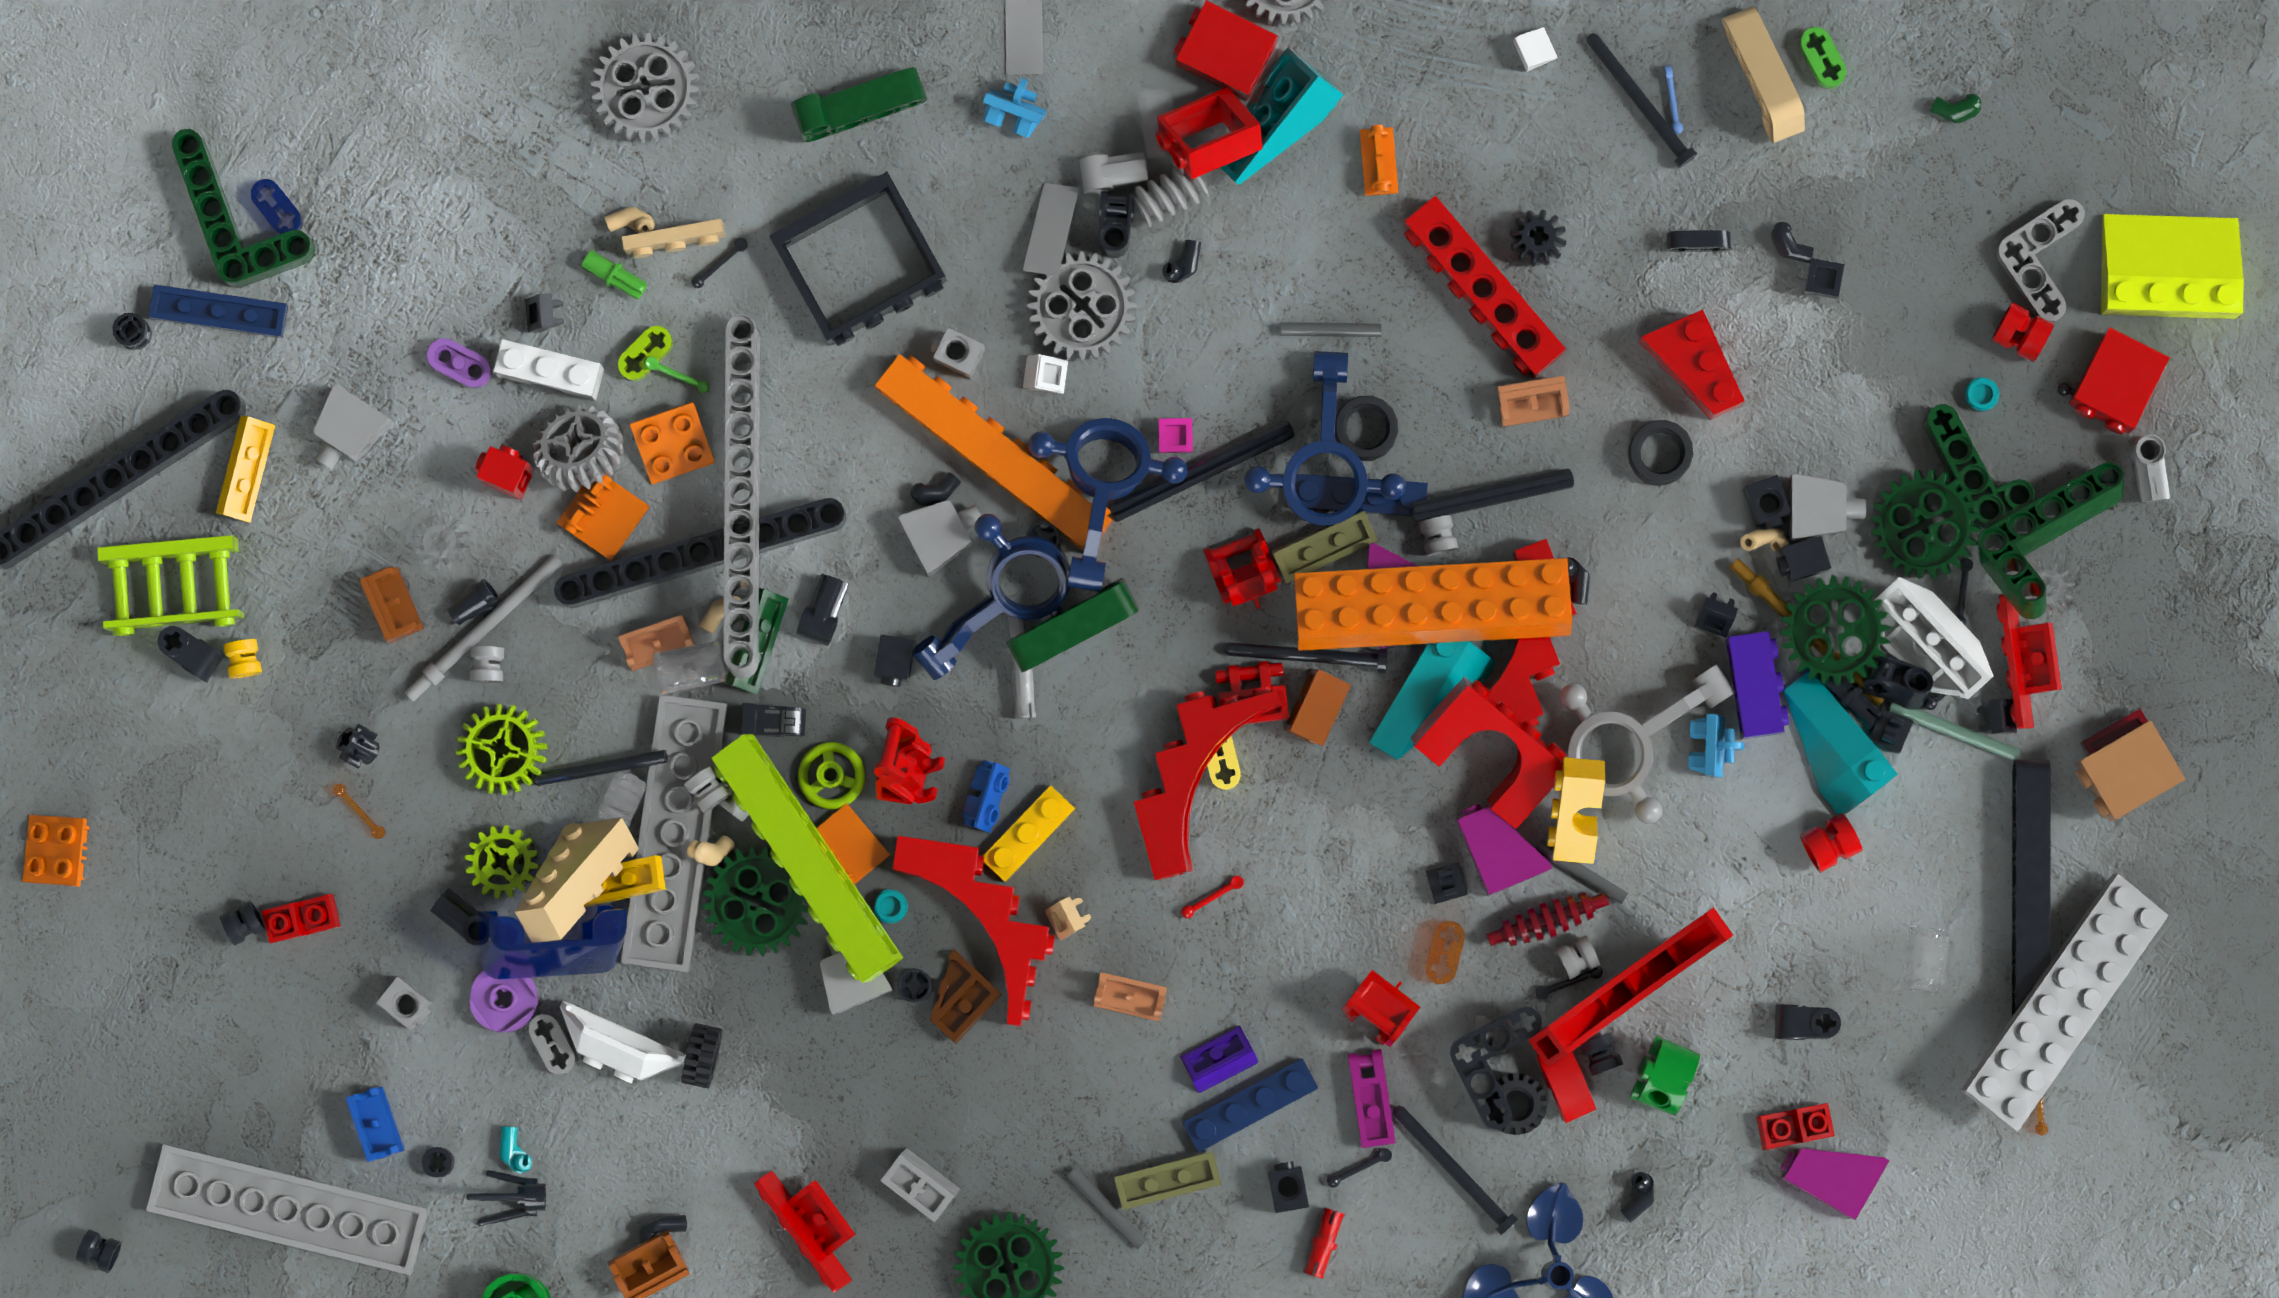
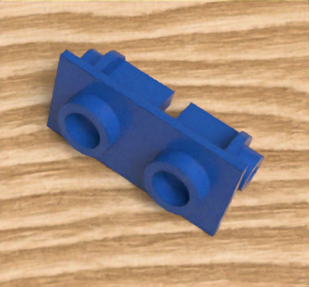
(984, 811)

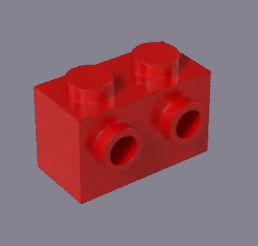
(504, 471)

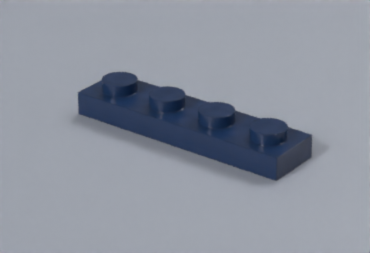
(218, 311)
(1335, 492)
(1250, 1105)

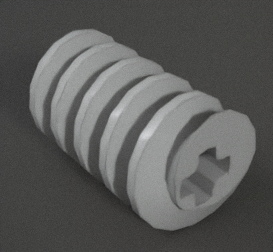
(1168, 194)

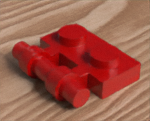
(1262, 671)

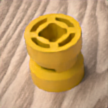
(242, 658)

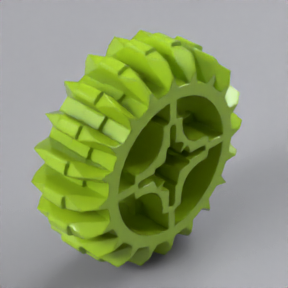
(504, 734)

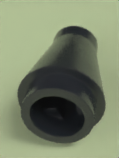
(474, 601)

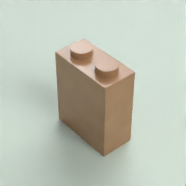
(2129, 772)

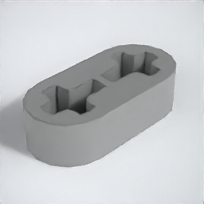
(545, 1049)

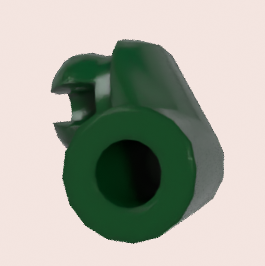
(1959, 111)

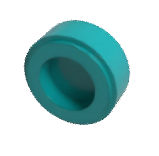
(1981, 394)
(890, 906)

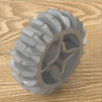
(584, 455)

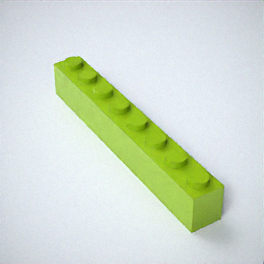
(806, 858)

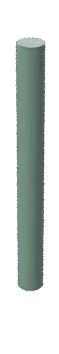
(1956, 731)

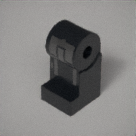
(773, 720)

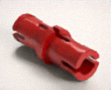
(1323, 1243)

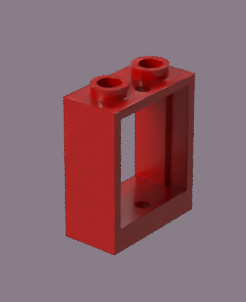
(1200, 115)

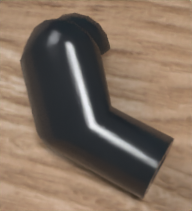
(1787, 246)
(932, 494)
(1580, 580)
(1642, 1196)
(672, 1223)

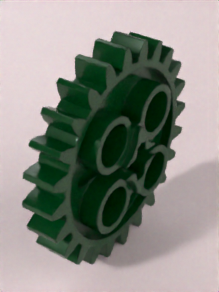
(1937, 551)
(1867, 628)
(745, 930)
(1039, 1259)

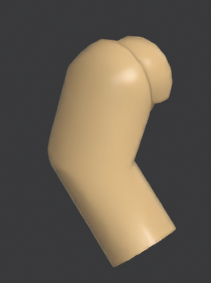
(1758, 538)
(714, 615)
(710, 853)

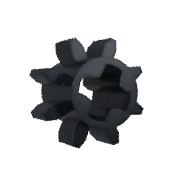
(358, 746)

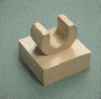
(1066, 918)

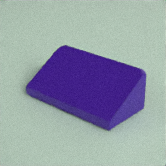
(1219, 1059)

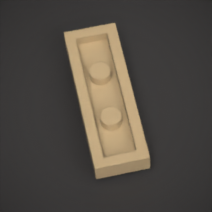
(674, 238)

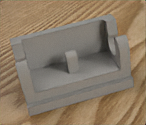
(920, 1184)

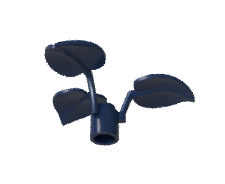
(1552, 1217)

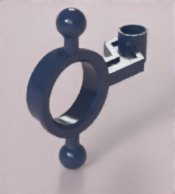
(1329, 369)
(1086, 571)
(938, 654)

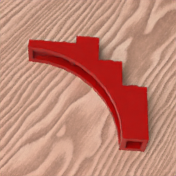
(1529, 658)
(1206, 728)
(1016, 942)
(1630, 987)

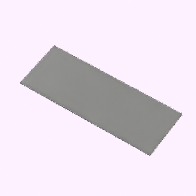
(1024, 37)
(1051, 229)

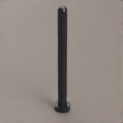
(1641, 101)
(1316, 656)
(1455, 1170)

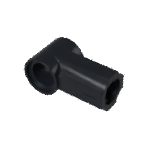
(821, 618)
(457, 914)

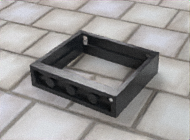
(834, 211)

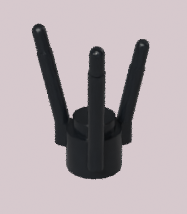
(530, 1197)

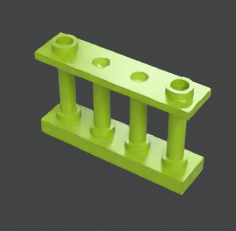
(151, 556)

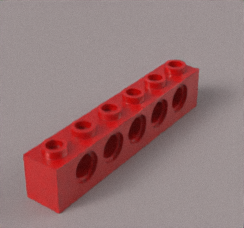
(1436, 217)

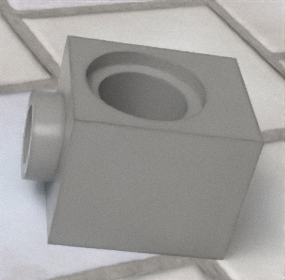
(968, 363)
(395, 992)

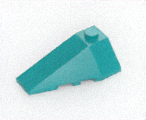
(1290, 106)
(1425, 688)
(1840, 753)

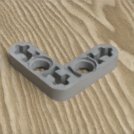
(2030, 247)

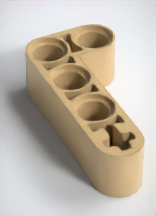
(1766, 74)

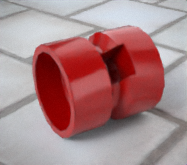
(2028, 343)
(1831, 842)

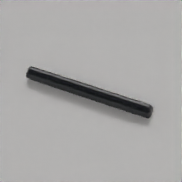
(1202, 471)

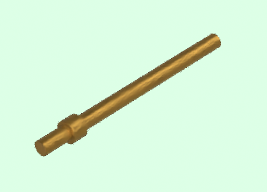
(1759, 587)

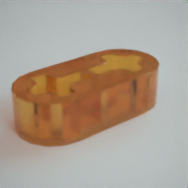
(1453, 955)

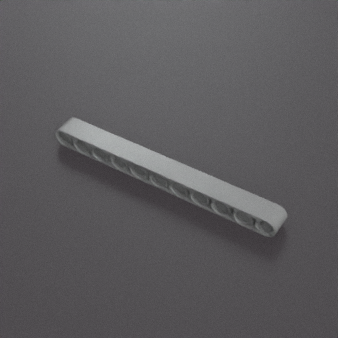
(741, 511)

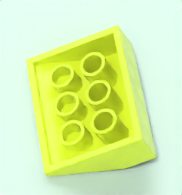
(2171, 266)

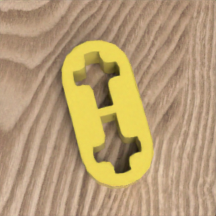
(1231, 762)

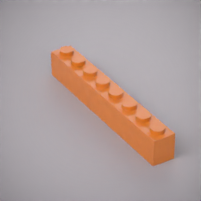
(988, 449)

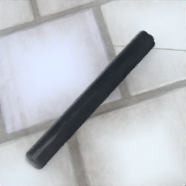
(1492, 495)

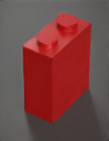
(1225, 49)
(2118, 381)

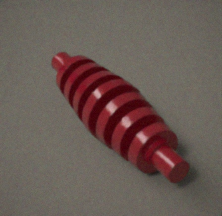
(1547, 919)

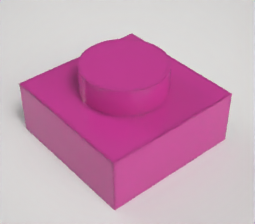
(1175, 436)

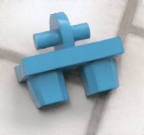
(1028, 114)
(1714, 757)

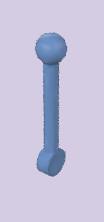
(1676, 126)

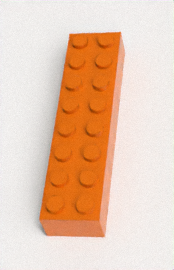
(1433, 604)

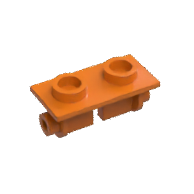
(1378, 160)

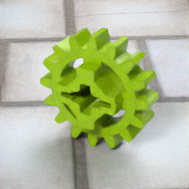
(489, 871)

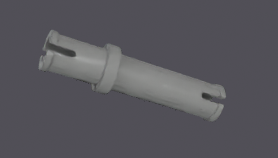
(1022, 681)

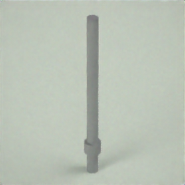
(435, 672)

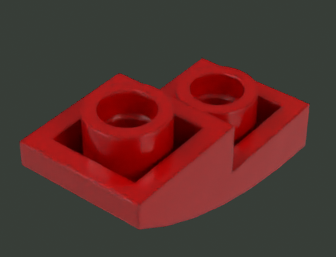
(301, 918)
(1568, 1087)
(1795, 1126)

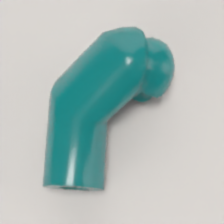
(511, 1153)

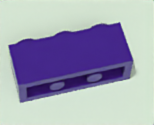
(1756, 685)

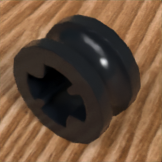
(427, 1161)

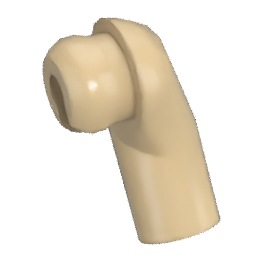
(632, 218)

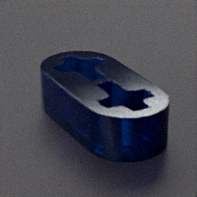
(283, 203)

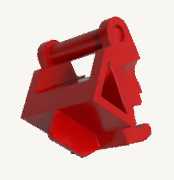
(1249, 580)
(905, 765)
(1382, 1006)

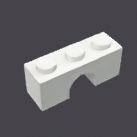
(549, 369)

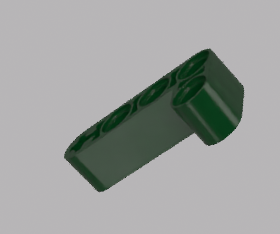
(858, 104)
(1972, 463)
(1073, 625)

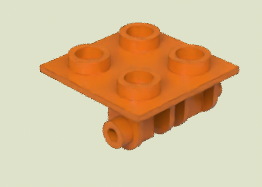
(672, 443)
(603, 516)
(852, 843)
(55, 850)

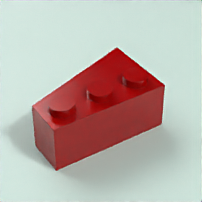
(1696, 362)

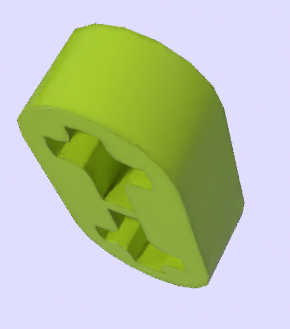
(639, 347)

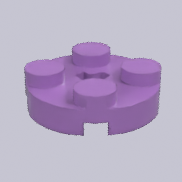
(501, 1018)

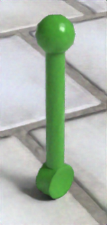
(652, 363)

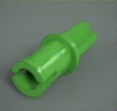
(614, 275)

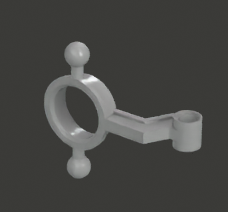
(1710, 687)

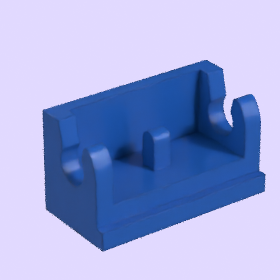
(375, 1124)

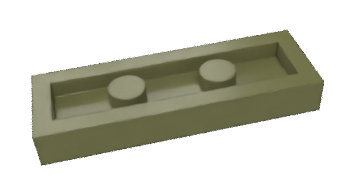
(1324, 546)
(1167, 1180)

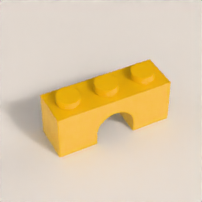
(1579, 787)

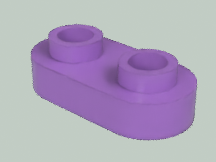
(460, 363)

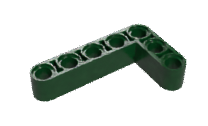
(224, 222)
(2043, 530)

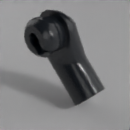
(1185, 266)

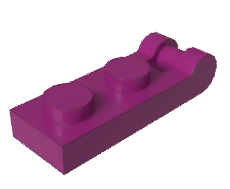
(1371, 1100)

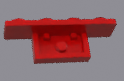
(2030, 661)
(813, 1225)

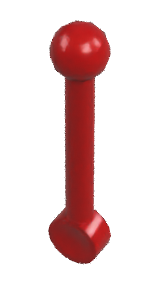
(1236, 883)

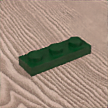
(771, 613)

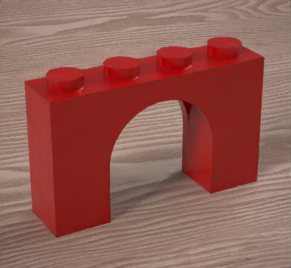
(1471, 710)

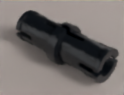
(1854, 700)

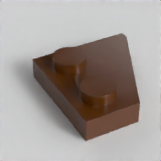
(962, 998)

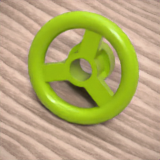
(827, 749)

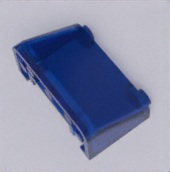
(509, 957)

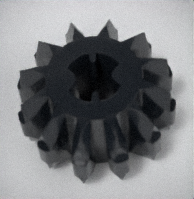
(1527, 243)

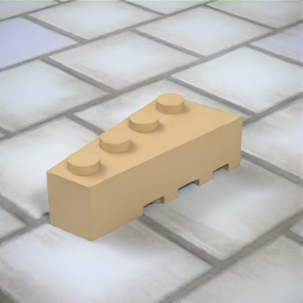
(573, 876)

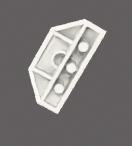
(1933, 639)
(617, 1046)

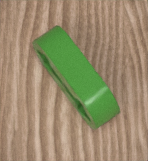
(1815, 61)

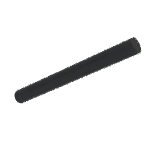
(602, 767)

